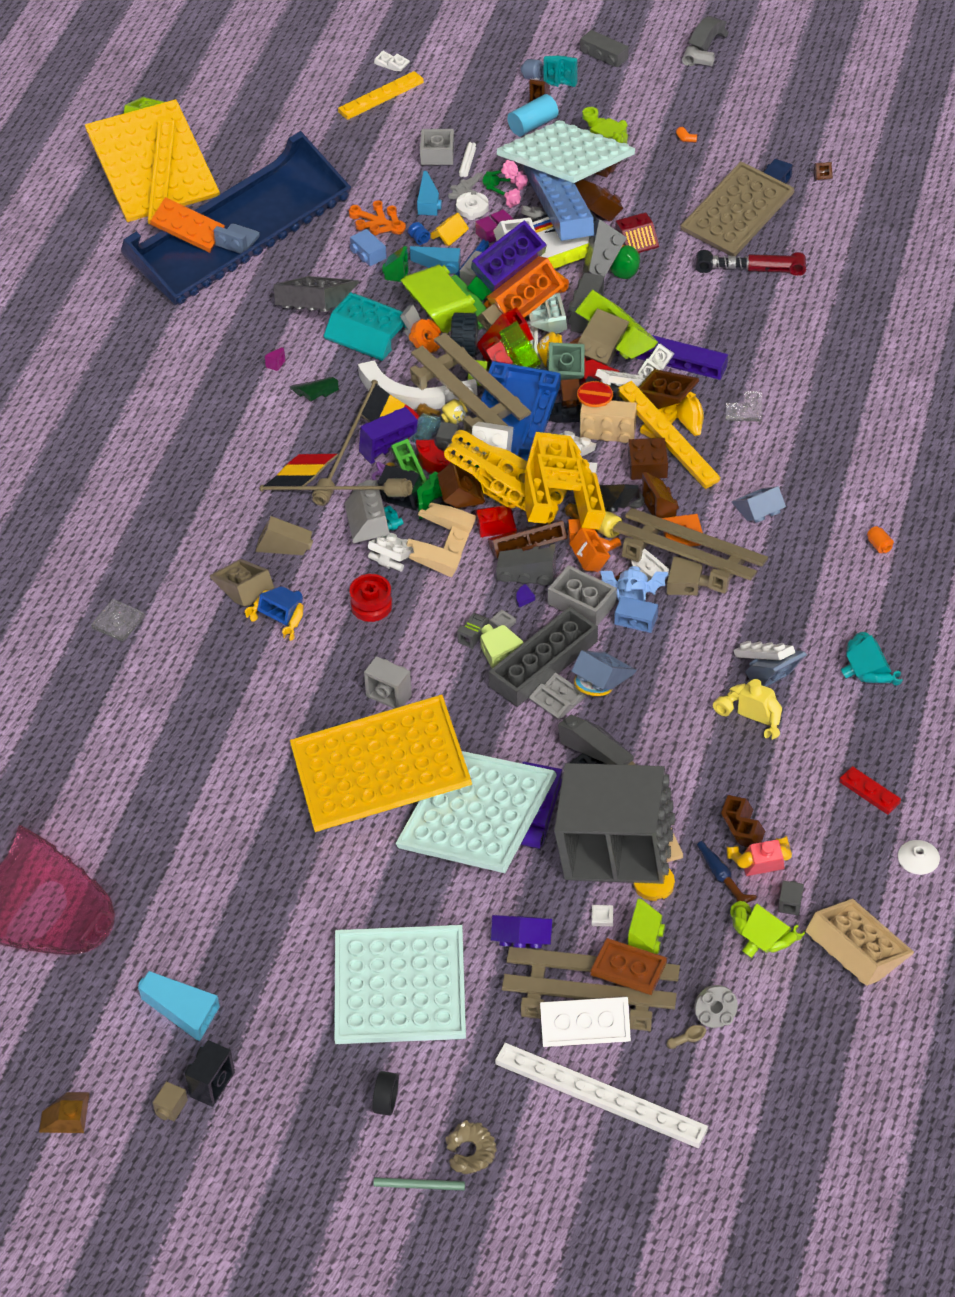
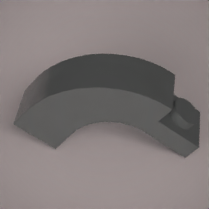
(706, 31)

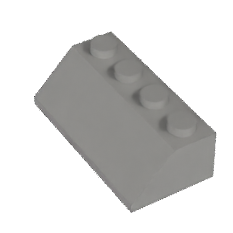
(366, 513)

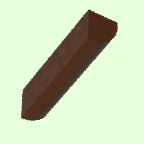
(528, 537)

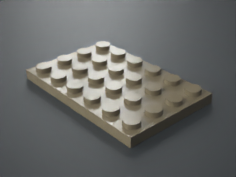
(737, 209)

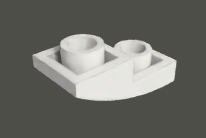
(394, 63)
(658, 360)

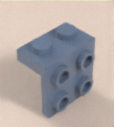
(235, 237)

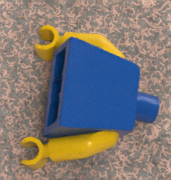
(280, 605)

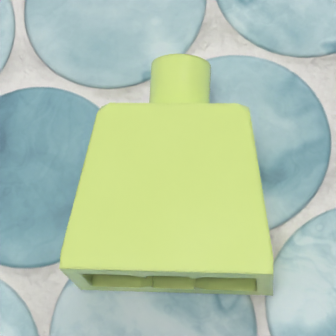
(498, 643)

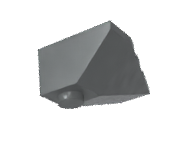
(592, 741)

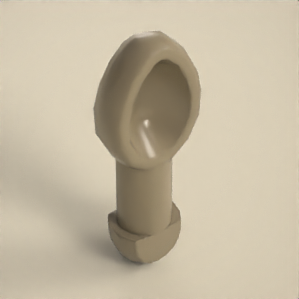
(692, 1034)

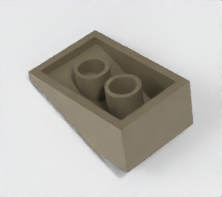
(603, 336)
(243, 581)

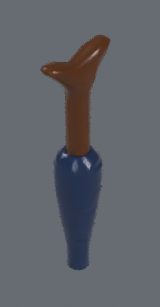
(723, 873)

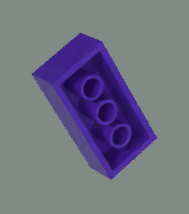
(508, 256)

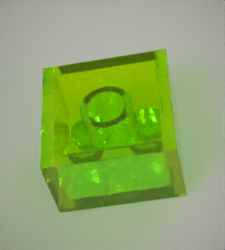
(519, 347)

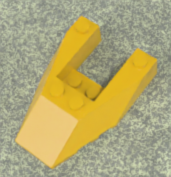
(558, 464)

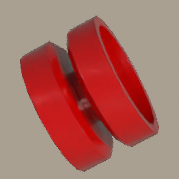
(370, 597)

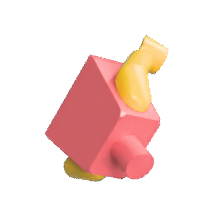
(762, 856)

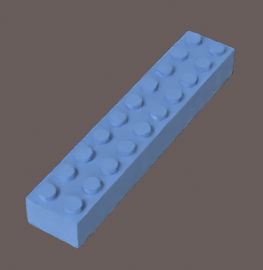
(562, 204)

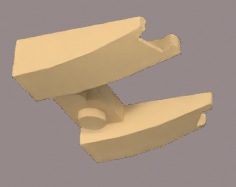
(447, 558)

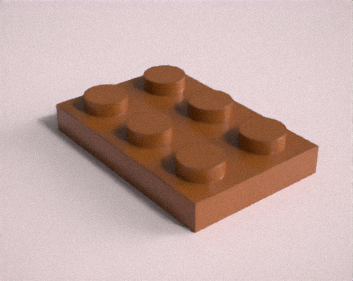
(629, 966)

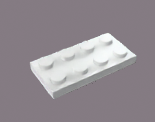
(585, 1021)

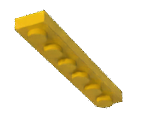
(380, 95)

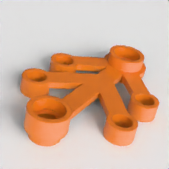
(395, 226)

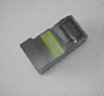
(472, 630)

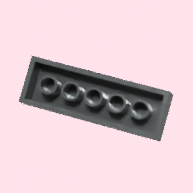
(542, 656)

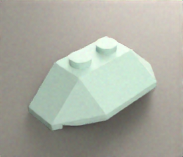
(550, 315)

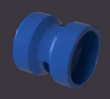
(419, 233)

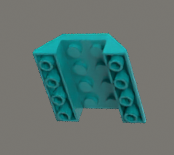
(364, 325)

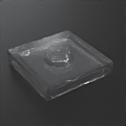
(118, 620)

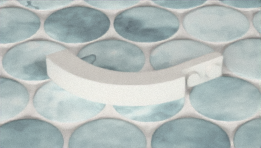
(411, 396)

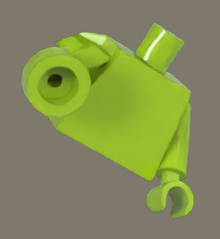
(607, 127)
(762, 929)

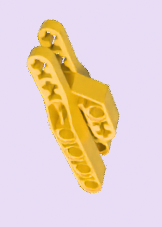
(496, 477)

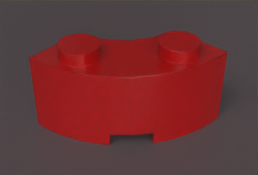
(430, 456)

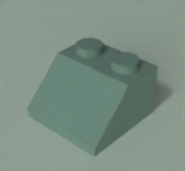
(566, 360)

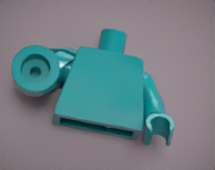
(868, 661)

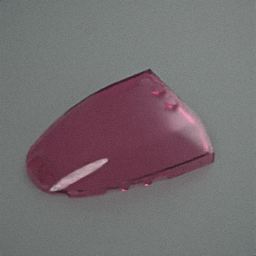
(50, 900)

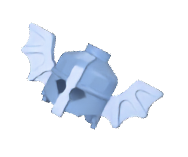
(634, 583)

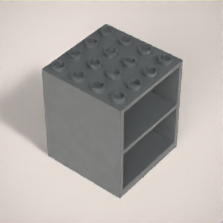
(615, 823)

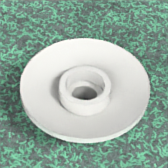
(918, 863)

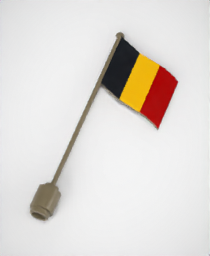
(375, 405)
(307, 467)

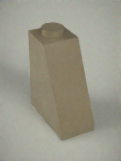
(283, 538)

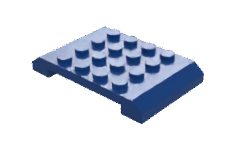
(536, 391)

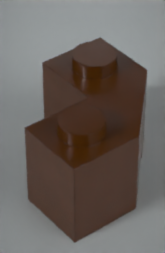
(737, 815)

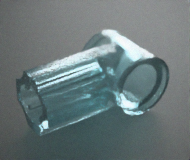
(427, 426)

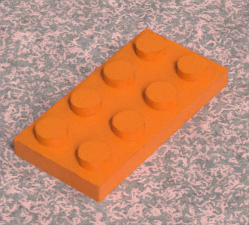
(185, 224)

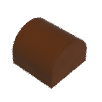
(823, 171)

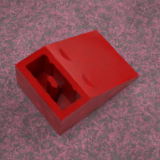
(501, 323)

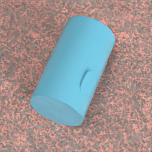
(532, 115)

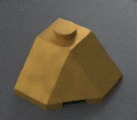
(66, 1114)

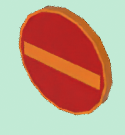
(595, 394)

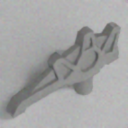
(464, 186)

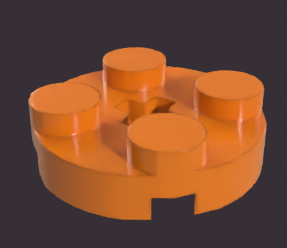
(418, 332)

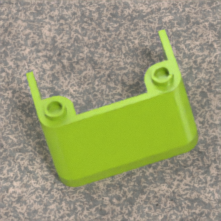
(636, 338)

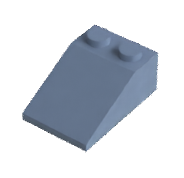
(601, 670)
(773, 670)

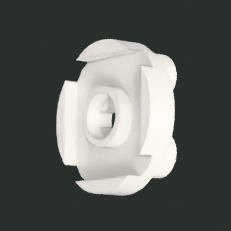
(479, 205)

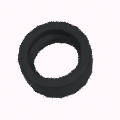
(385, 1093)

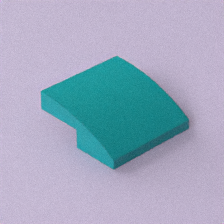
(560, 70)

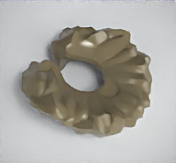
(484, 1147)

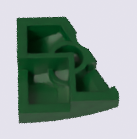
(316, 388)

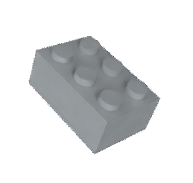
(583, 594)

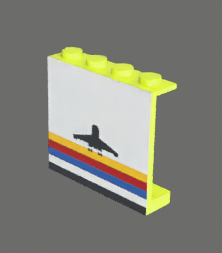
(559, 251)

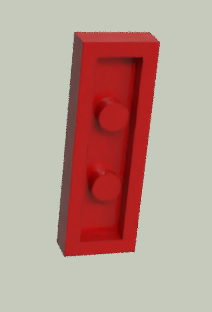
(870, 790)

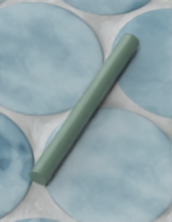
(419, 1184)

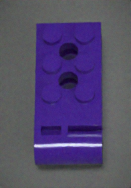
(538, 829)

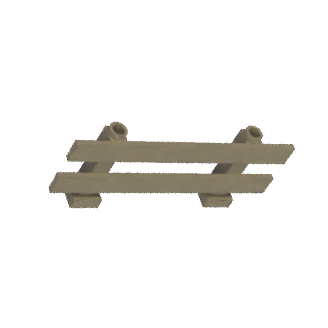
(456, 355)
(718, 579)
(538, 985)

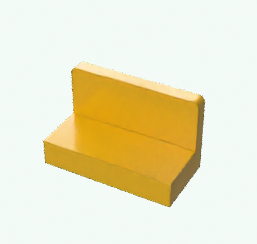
(450, 229)

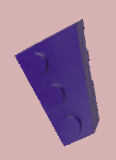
(385, 431)

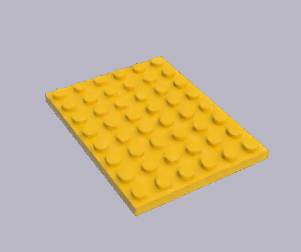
(127, 156)
(379, 763)

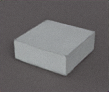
(502, 618)

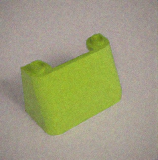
(438, 295)

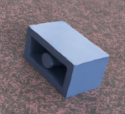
(368, 247)
(636, 614)

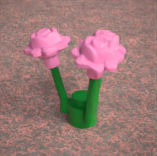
(510, 170)

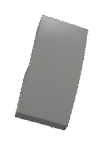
(409, 317)

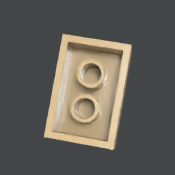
(609, 422)

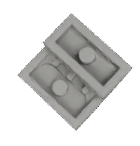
(557, 696)

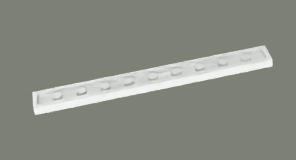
(602, 1095)

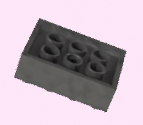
(313, 292)

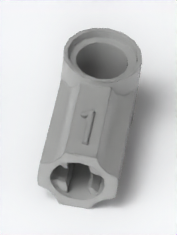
(695, 56)

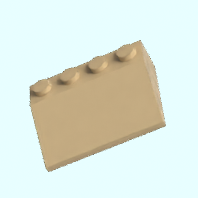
(858, 941)

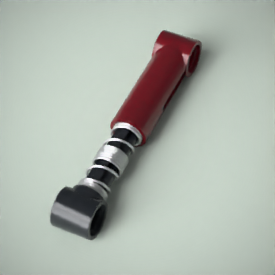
(791, 263)

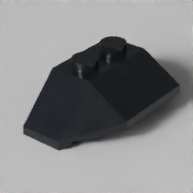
(618, 496)

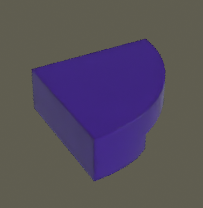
(524, 596)

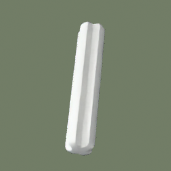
(467, 159)

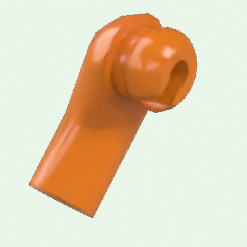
(685, 136)
(612, 544)

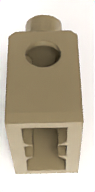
(685, 577)

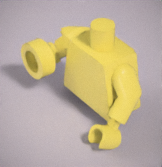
(754, 703)

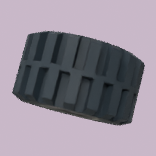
(465, 331)

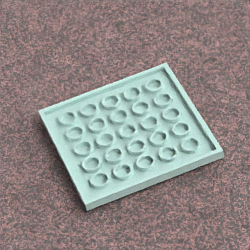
(566, 151)
(483, 820)
(399, 984)

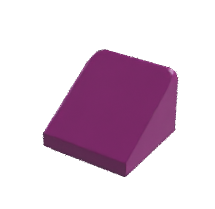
(275, 359)

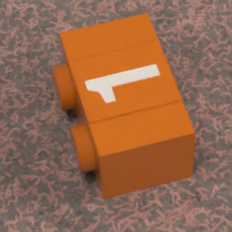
(589, 550)

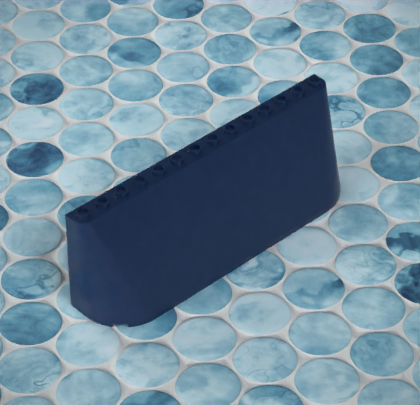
(269, 201)

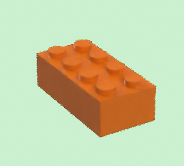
(527, 288)

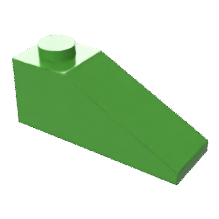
(406, 458)

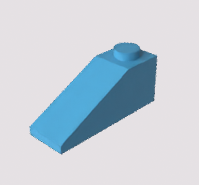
(428, 199)
(436, 255)

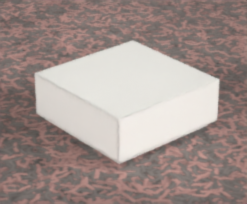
(602, 915)

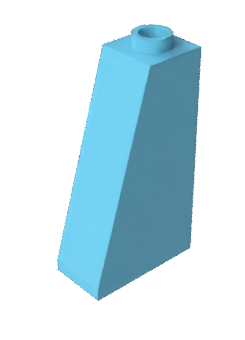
(180, 1003)

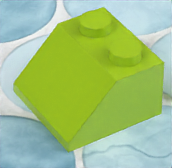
(646, 928)

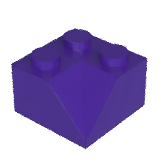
(521, 931)

